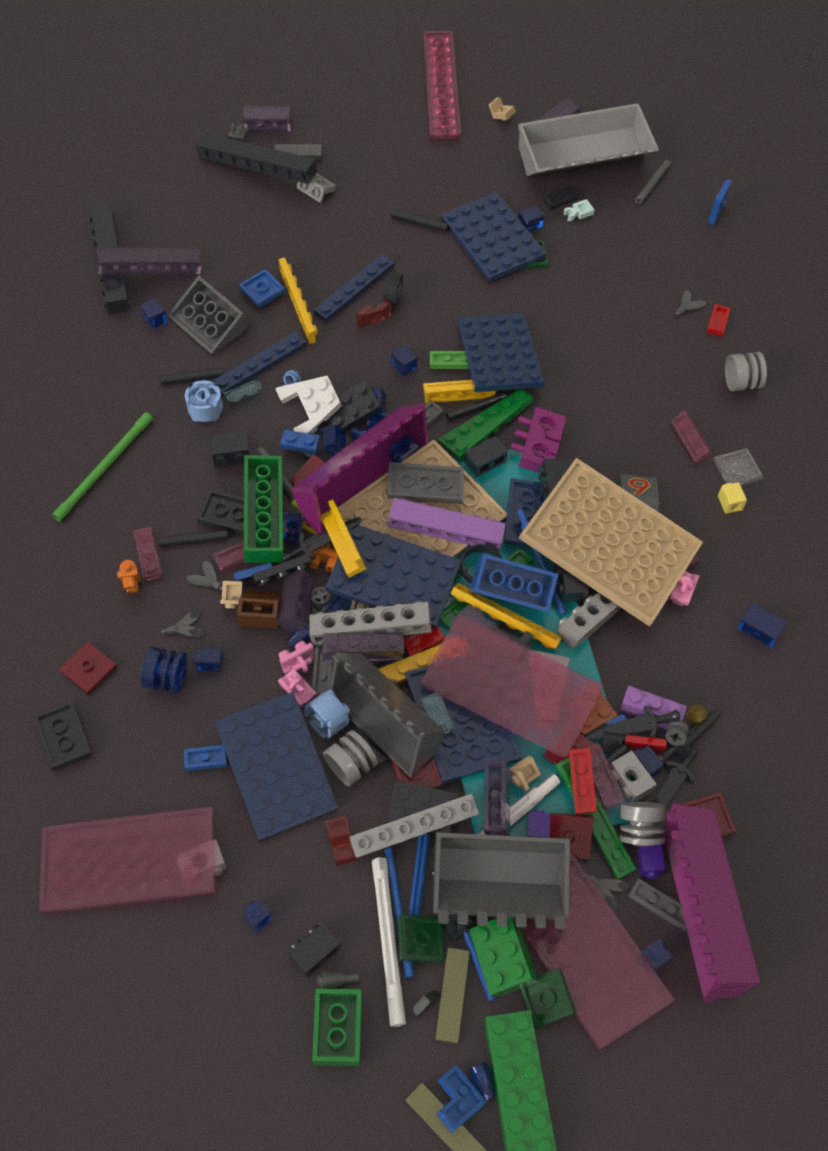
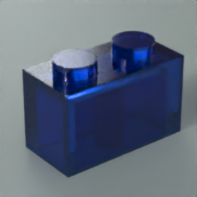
(762, 625)

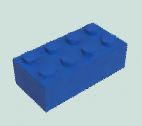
(513, 582)

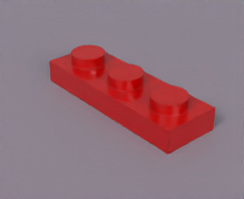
(582, 781)

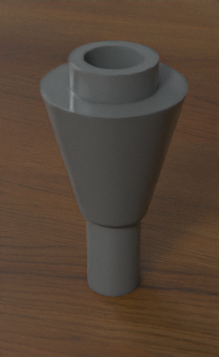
(333, 980)

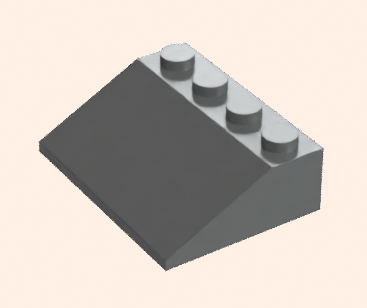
(209, 316)

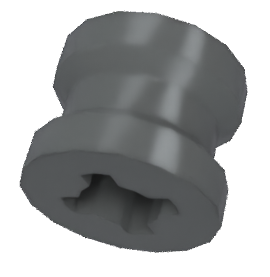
(320, 594)
(677, 732)

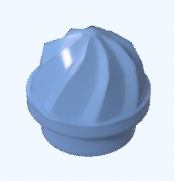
(291, 377)

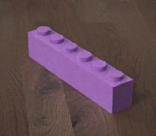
(445, 524)

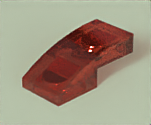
(372, 315)
(339, 838)

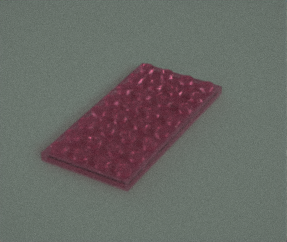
(512, 686)
(127, 860)
(600, 962)

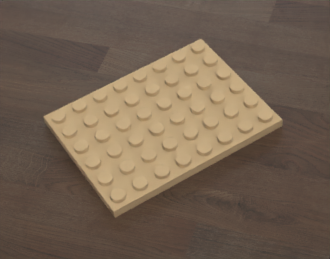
(374, 506)
(611, 541)

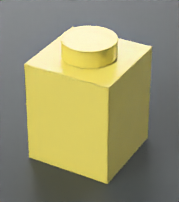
(732, 497)

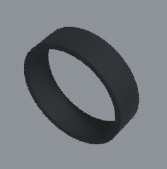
(476, 548)

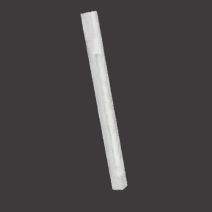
(530, 800)
(389, 950)

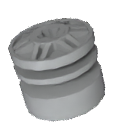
(745, 371)
(350, 758)
(642, 823)

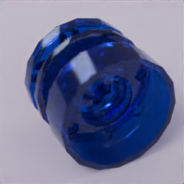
(164, 670)

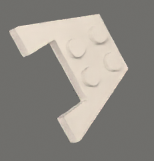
(317, 398)

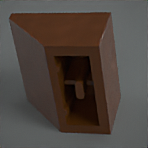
(258, 609)

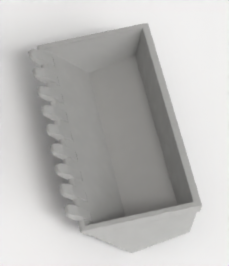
(585, 139)

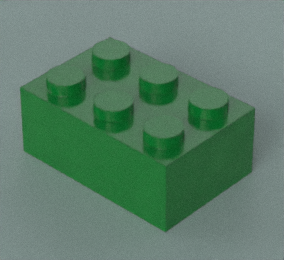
(503, 957)
(337, 1027)

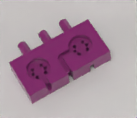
(541, 439)

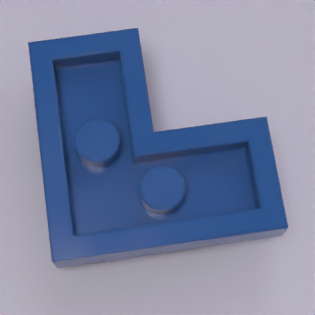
(464, 1096)

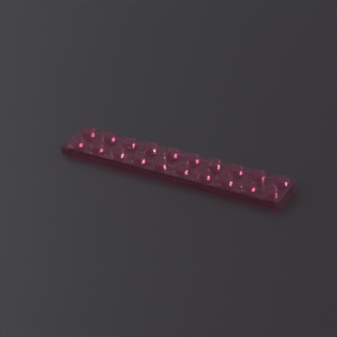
(441, 85)

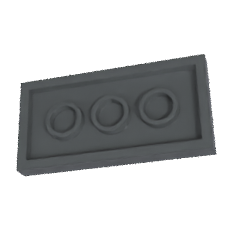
(425, 482)

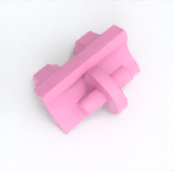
(684, 589)
(298, 659)
(295, 683)

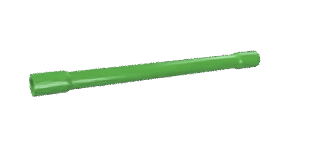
(66, 506)

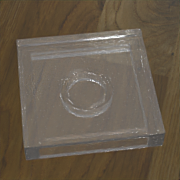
(738, 467)

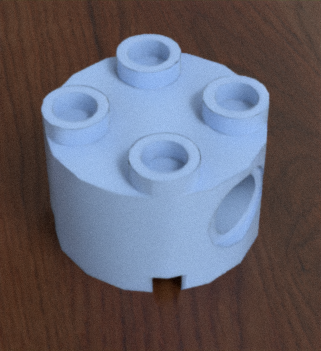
(204, 401)
(327, 714)

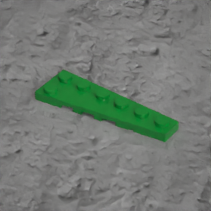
(485, 423)

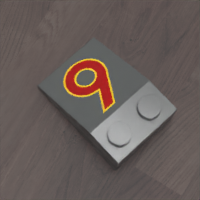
(642, 488)

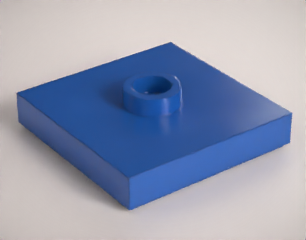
(720, 201)
(262, 288)

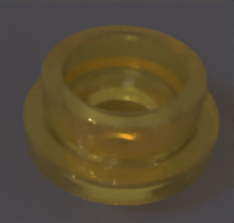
(696, 713)

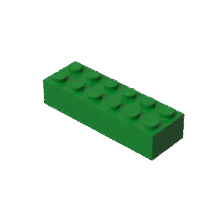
(263, 509)
(519, 1082)

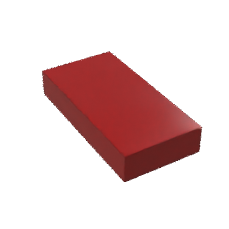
(718, 320)
(420, 642)
(634, 742)

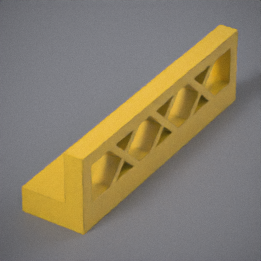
(453, 391)
(342, 541)

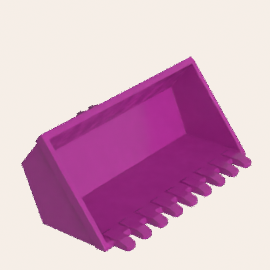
(358, 464)
(709, 903)

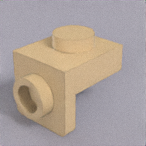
(501, 111)
(230, 593)
(524, 772)

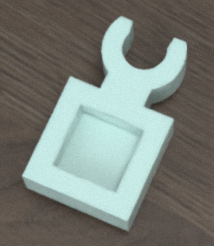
(581, 209)

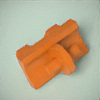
(324, 555)
(129, 576)

